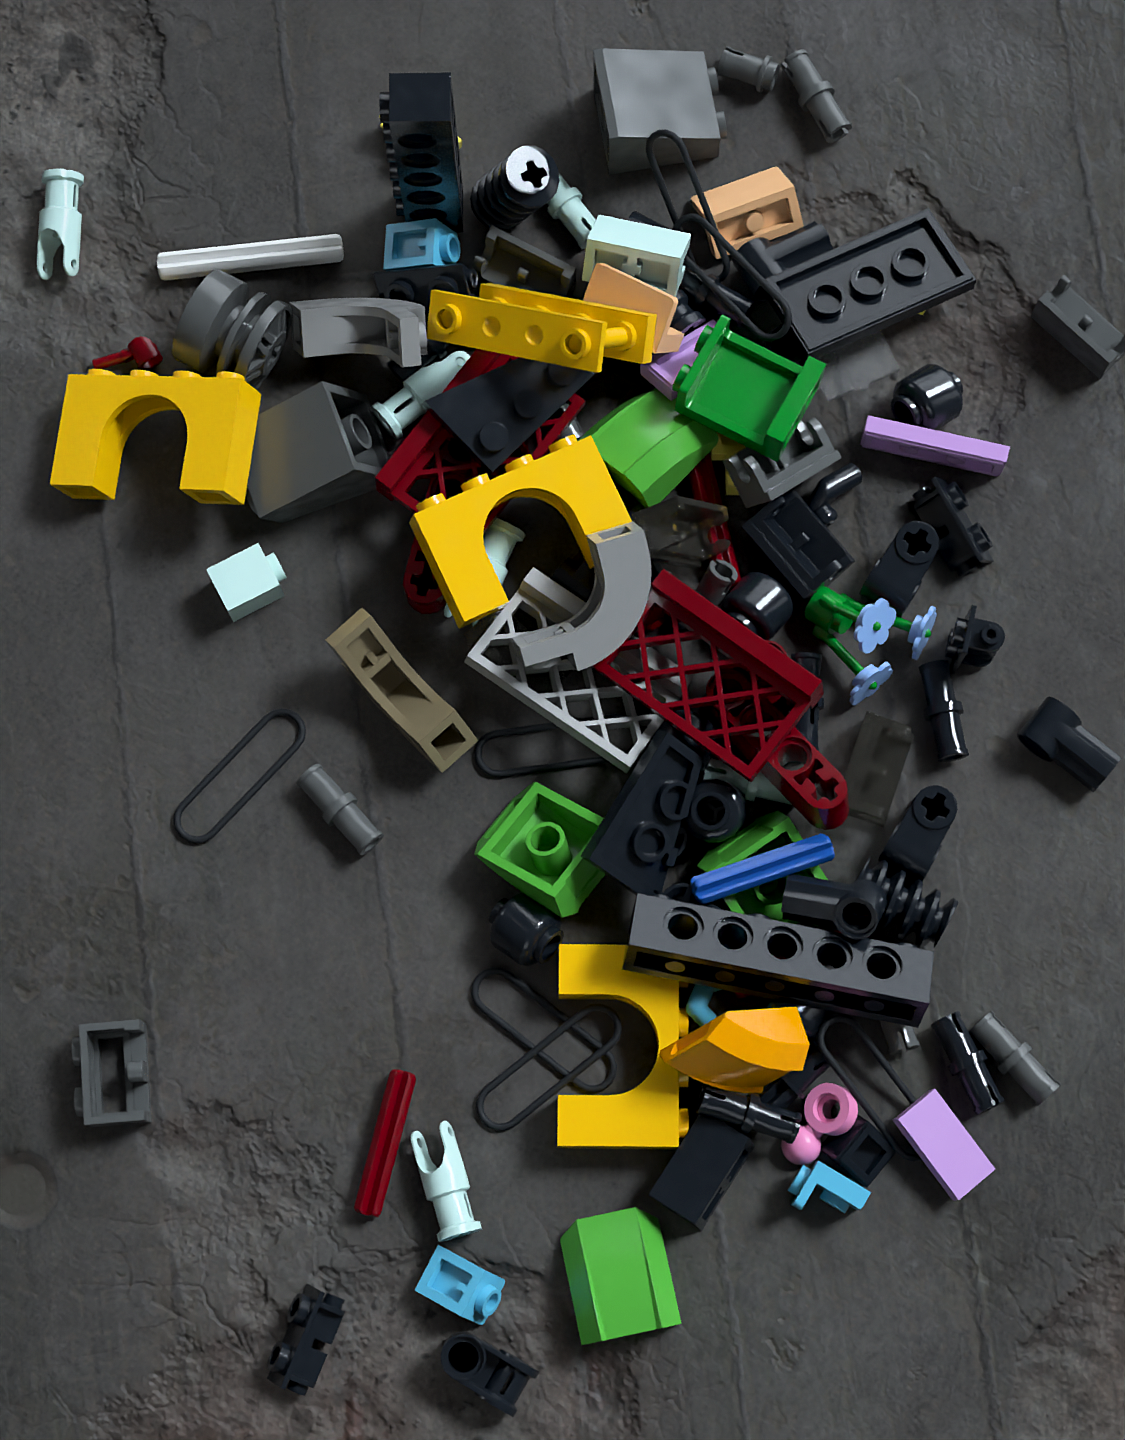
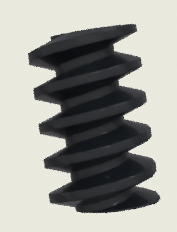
(515, 188)
(908, 907)

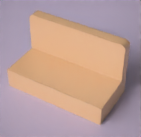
(752, 208)
(621, 290)

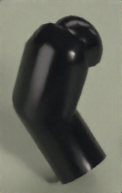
(830, 488)

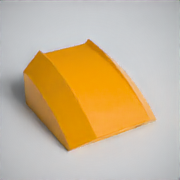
(742, 1049)

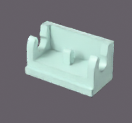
(638, 250)

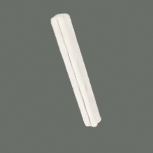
(250, 257)

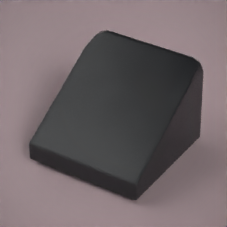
(859, 1151)

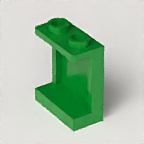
(746, 390)

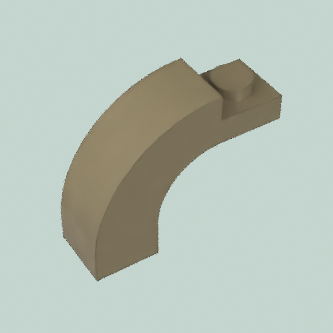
(400, 692)

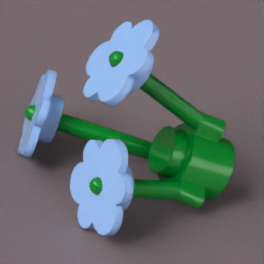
(836, 613)

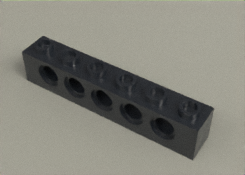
(423, 147)
(754, 971)

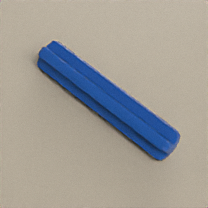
(762, 868)

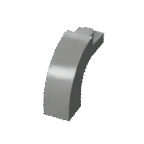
(360, 326)
(611, 611)

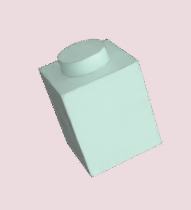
(247, 581)

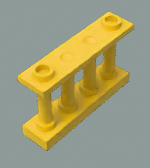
(541, 327)

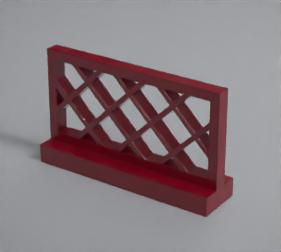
(429, 437)
(741, 647)

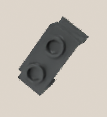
(87, 1055)

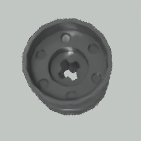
(230, 330)

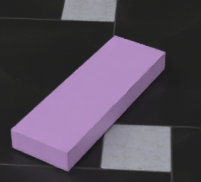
(934, 446)

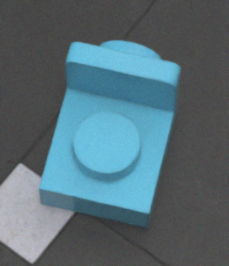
(420, 245)
(837, 1189)
(460, 1286)

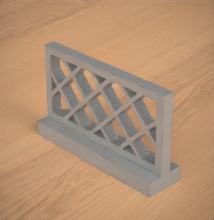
(550, 606)

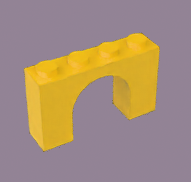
(106, 408)
(452, 529)
(650, 1112)

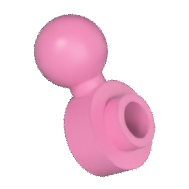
(819, 1121)

